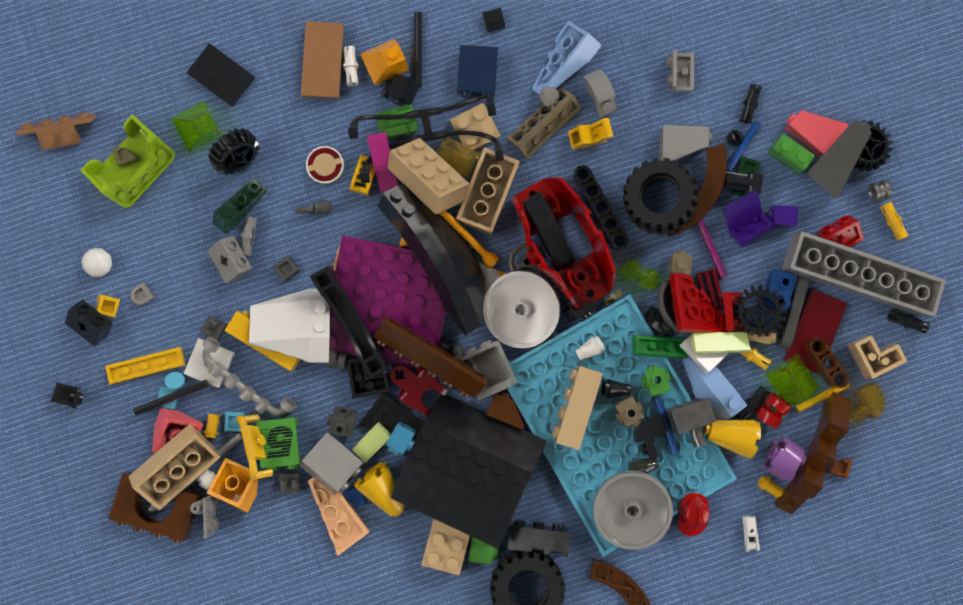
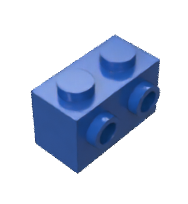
(785, 286)

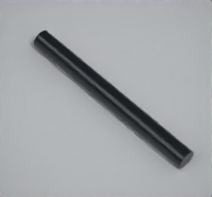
(418, 48)
(171, 397)

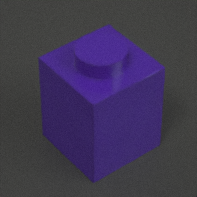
(783, 216)

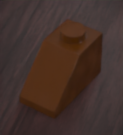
(505, 410)

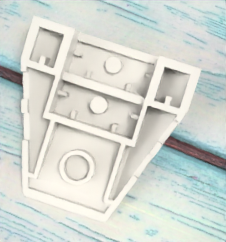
(293, 326)

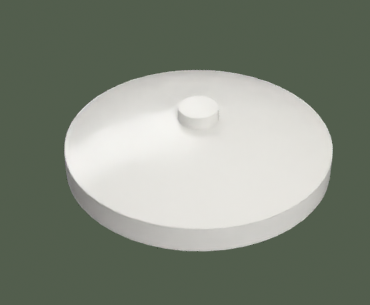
(521, 309)

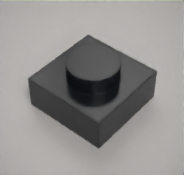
(493, 20)

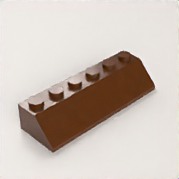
(431, 357)

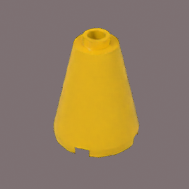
(735, 435)
(378, 488)

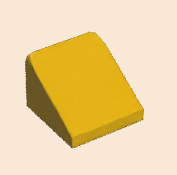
(107, 305)

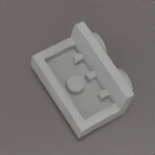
(681, 72)

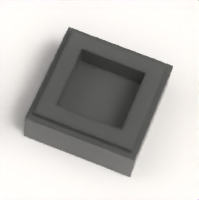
(286, 268)

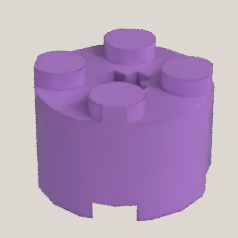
(784, 459)

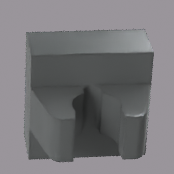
(213, 327)
(290, 483)

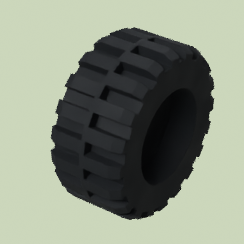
(654, 172)
(522, 561)

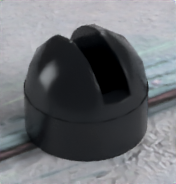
(731, 139)

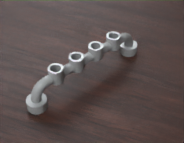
(233, 381)

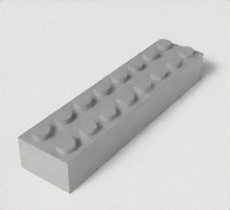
(863, 274)

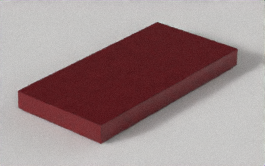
(818, 319)

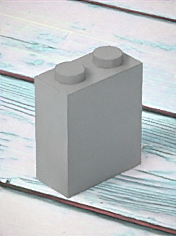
(331, 464)

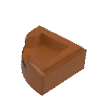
(840, 467)

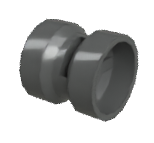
(337, 359)

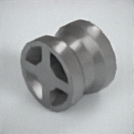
(879, 190)

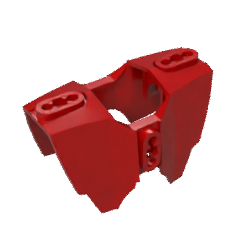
(596, 267)

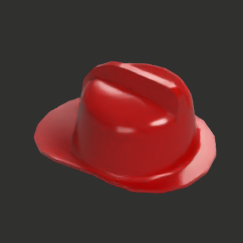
(693, 514)

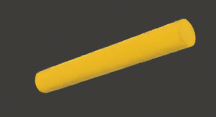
(818, 398)

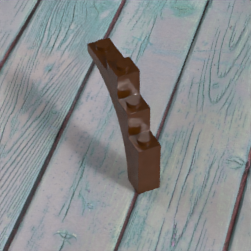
(821, 454)

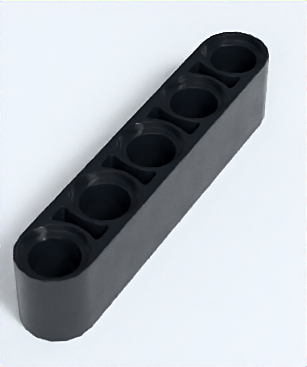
(600, 198)
(549, 231)

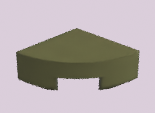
(124, 156)
(611, 298)

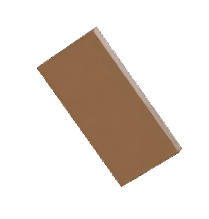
(322, 60)

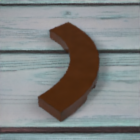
(711, 187)
(618, 581)

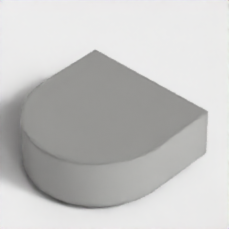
(141, 294)

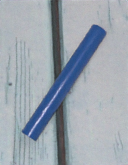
(743, 145)
(669, 435)

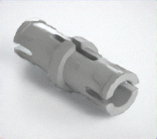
(248, 235)

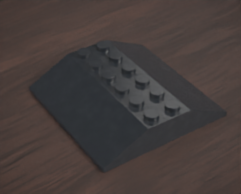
(468, 470)

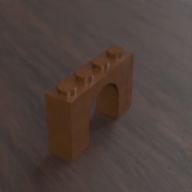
(128, 510)

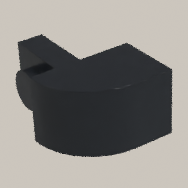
(648, 428)

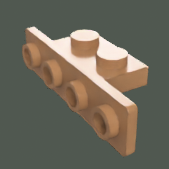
(57, 132)

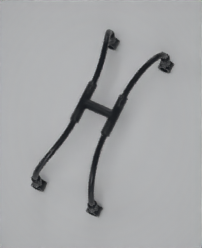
(429, 135)

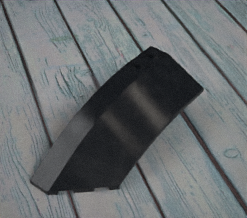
(442, 255)

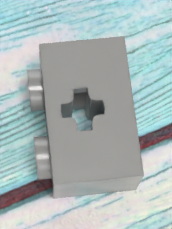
(229, 259)

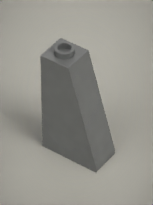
(840, 159)

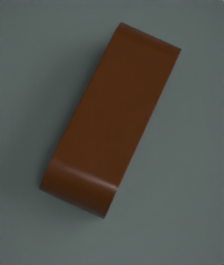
(834, 366)

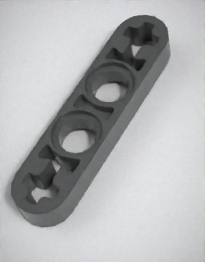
(792, 316)

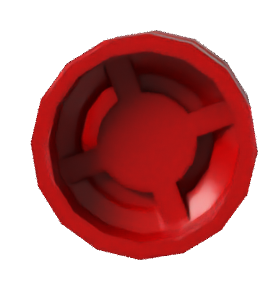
(770, 416)

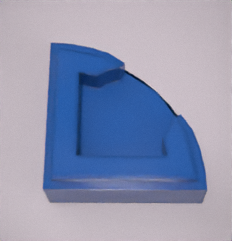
(355, 497)

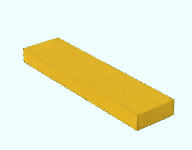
(145, 365)

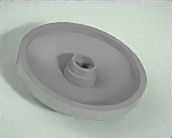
(632, 510)

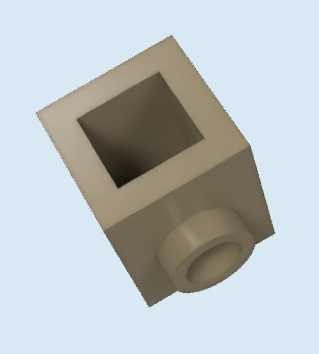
(680, 263)

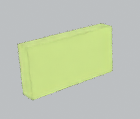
(371, 442)

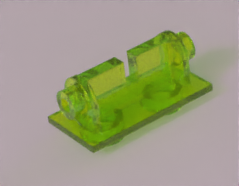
(647, 277)

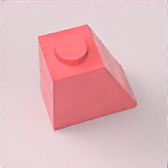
(814, 131)

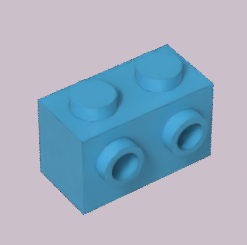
(401, 439)

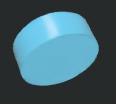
(174, 381)

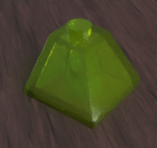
(196, 126)

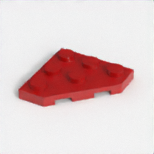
(693, 307)

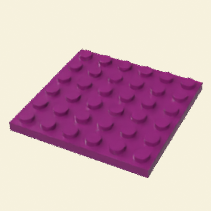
(384, 283)

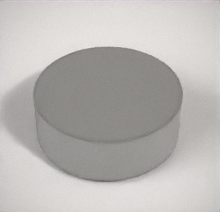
(549, 96)

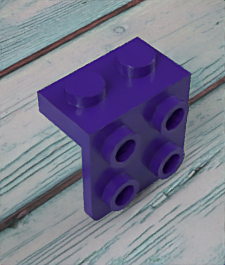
(746, 219)

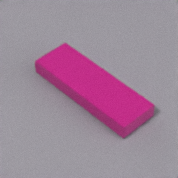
(380, 155)

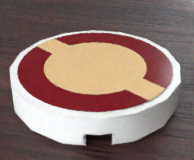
(325, 165)

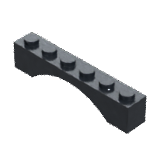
(362, 339)

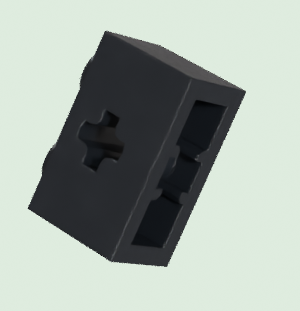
(88, 322)

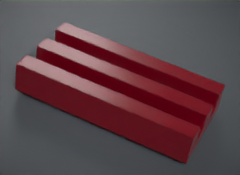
(716, 284)

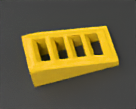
(357, 189)

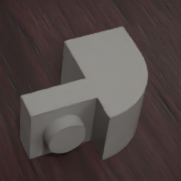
(601, 91)

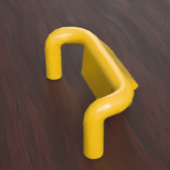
(253, 445)

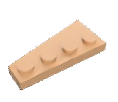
(339, 516)

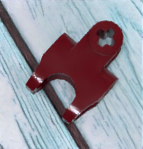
(414, 385)

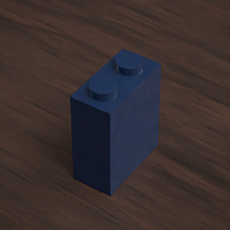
(477, 71)

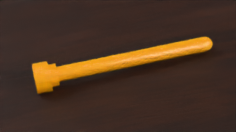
(488, 257)

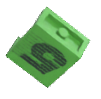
(281, 443)

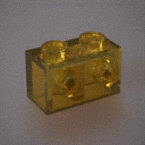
(458, 156)

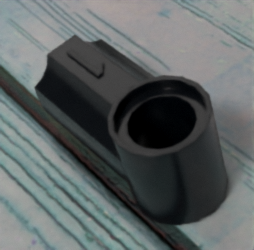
(744, 182)

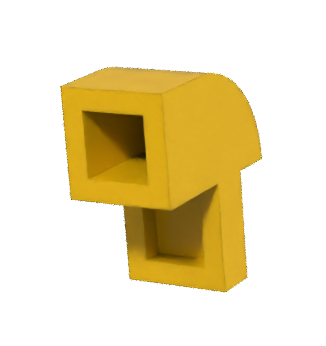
(590, 135)

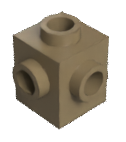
(622, 409)

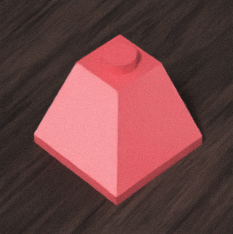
(169, 424)

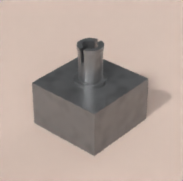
(690, 417)

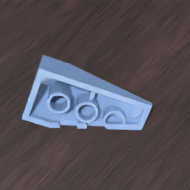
(572, 52)
(713, 385)

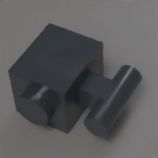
(400, 90)

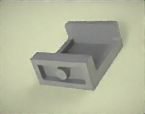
(494, 365)

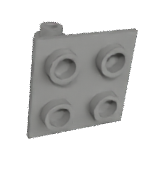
(207, 507)

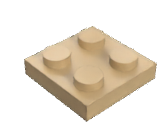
(475, 120)

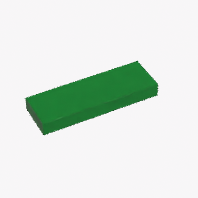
(658, 347)

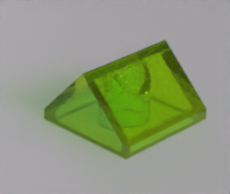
(792, 380)

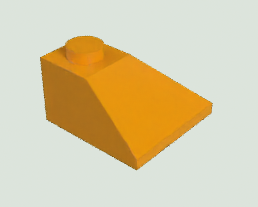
(384, 61)
(234, 486)

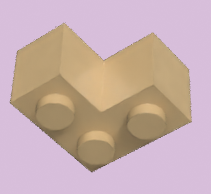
(872, 360)

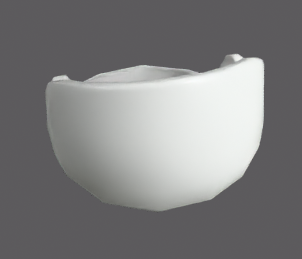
(96, 262)

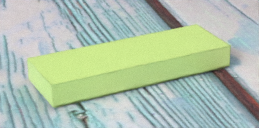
(720, 342)

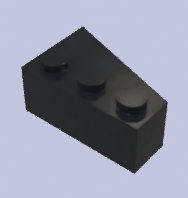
(539, 537)

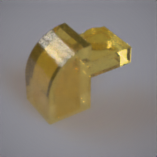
(871, 403)

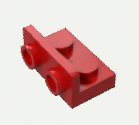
(844, 231)
(729, 299)

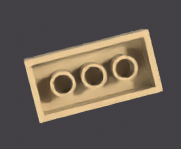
(428, 176)
(487, 192)
(577, 407)
(174, 467)
(445, 548)

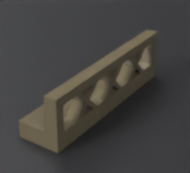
(546, 124)

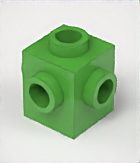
(662, 380)

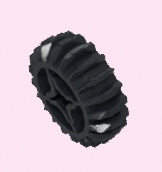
(882, 143)
(233, 151)
(769, 311)

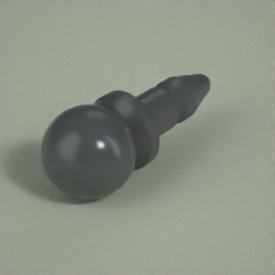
(322, 207)

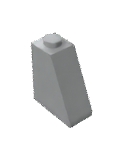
(683, 141)

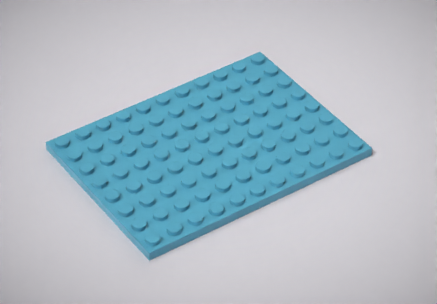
(607, 444)

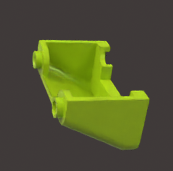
(129, 182)

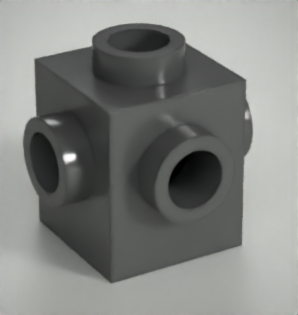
(342, 421)

